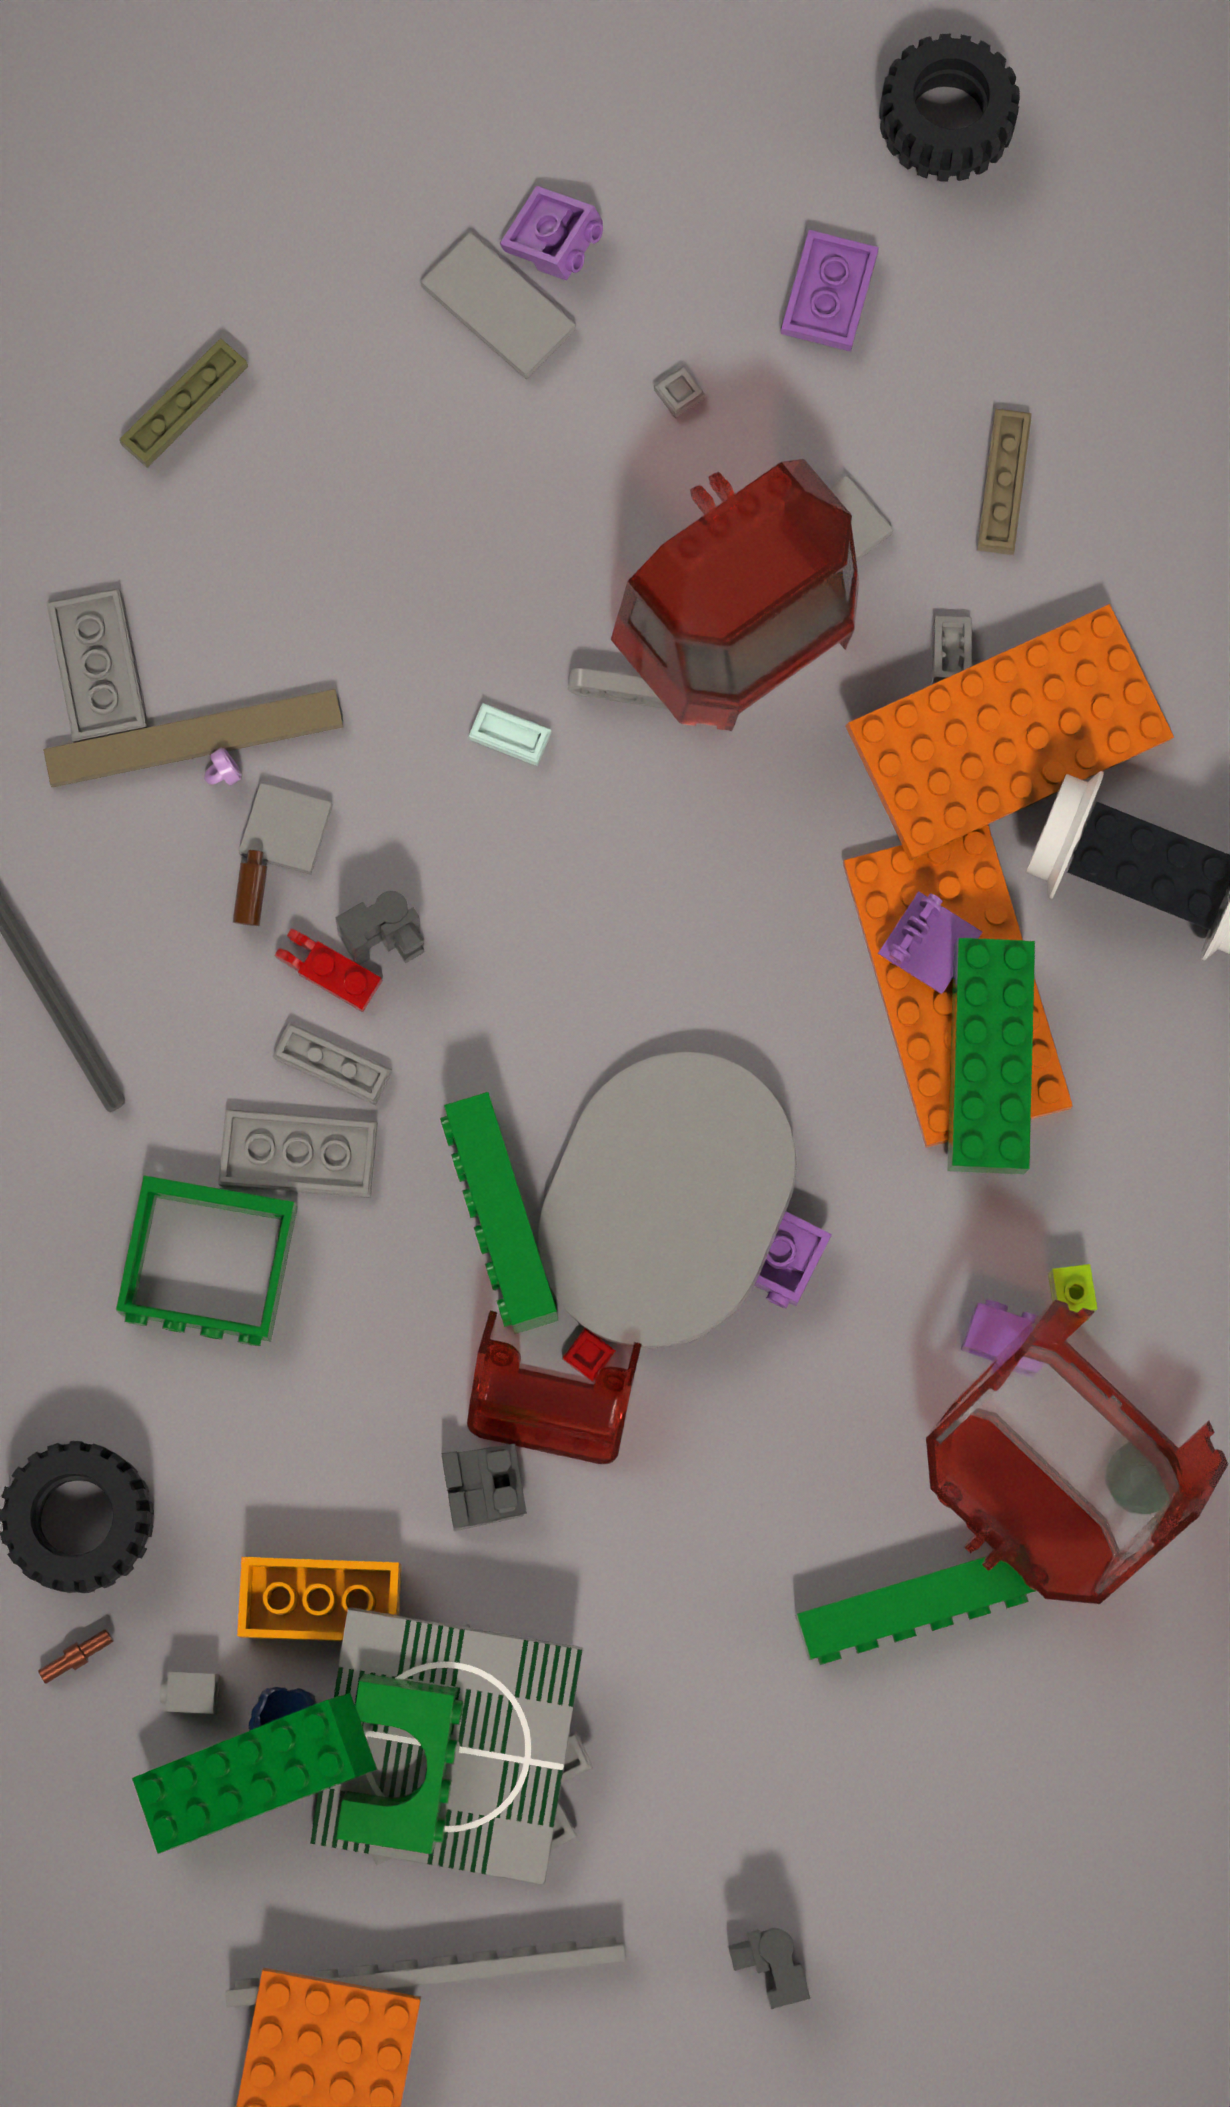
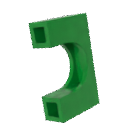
(412, 1819)

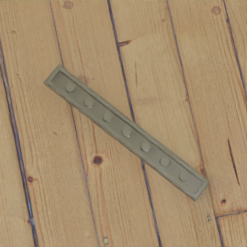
(193, 738)

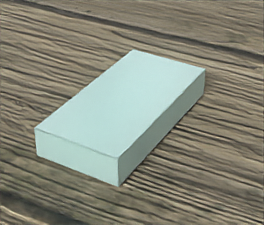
(510, 734)

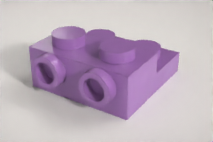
(553, 232)
(791, 1260)

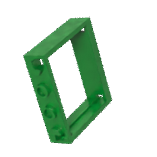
(214, 1198)

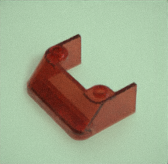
(545, 1409)

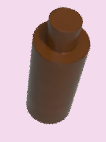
(250, 890)

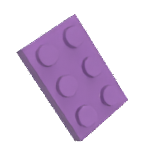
(829, 290)

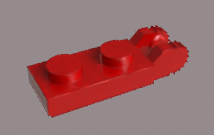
(332, 971)

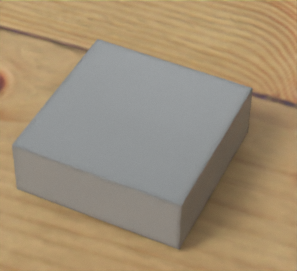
(679, 392)

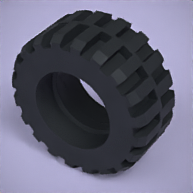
(955, 65)
(28, 1496)

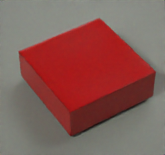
(588, 1354)

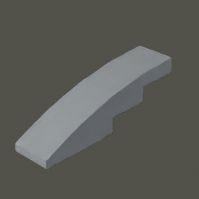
(951, 646)

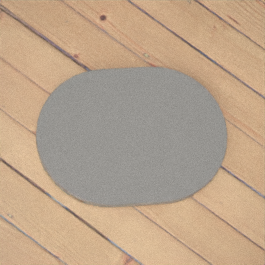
(667, 1200)

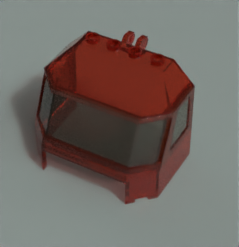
(742, 595)

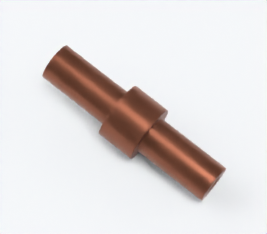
(75, 1656)

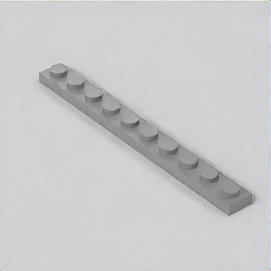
(448, 1969)

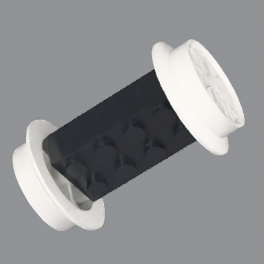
(1134, 861)

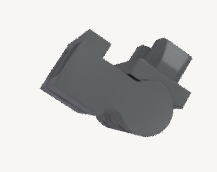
(384, 921)
(486, 1468)
(774, 1950)

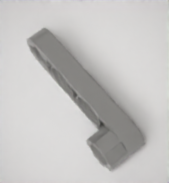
(613, 687)

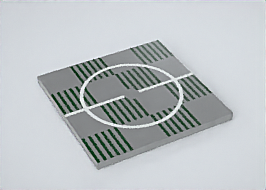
(508, 1746)

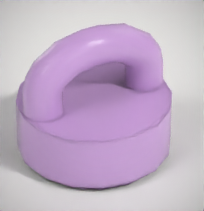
(223, 768)

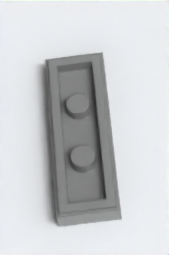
(332, 1064)

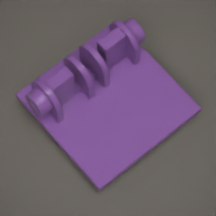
(926, 941)

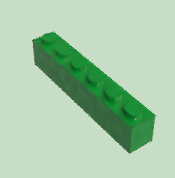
(909, 1605)

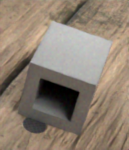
(190, 1692)

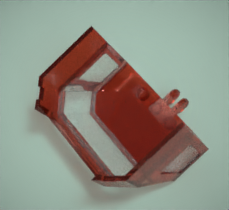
(1065, 1467)

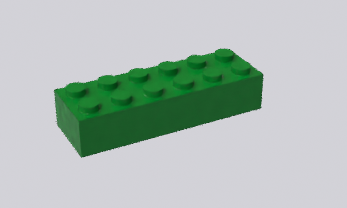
(991, 1056)
(501, 1212)
(254, 1773)

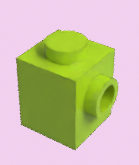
(1074, 1287)

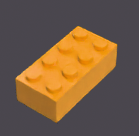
(312, 1596)

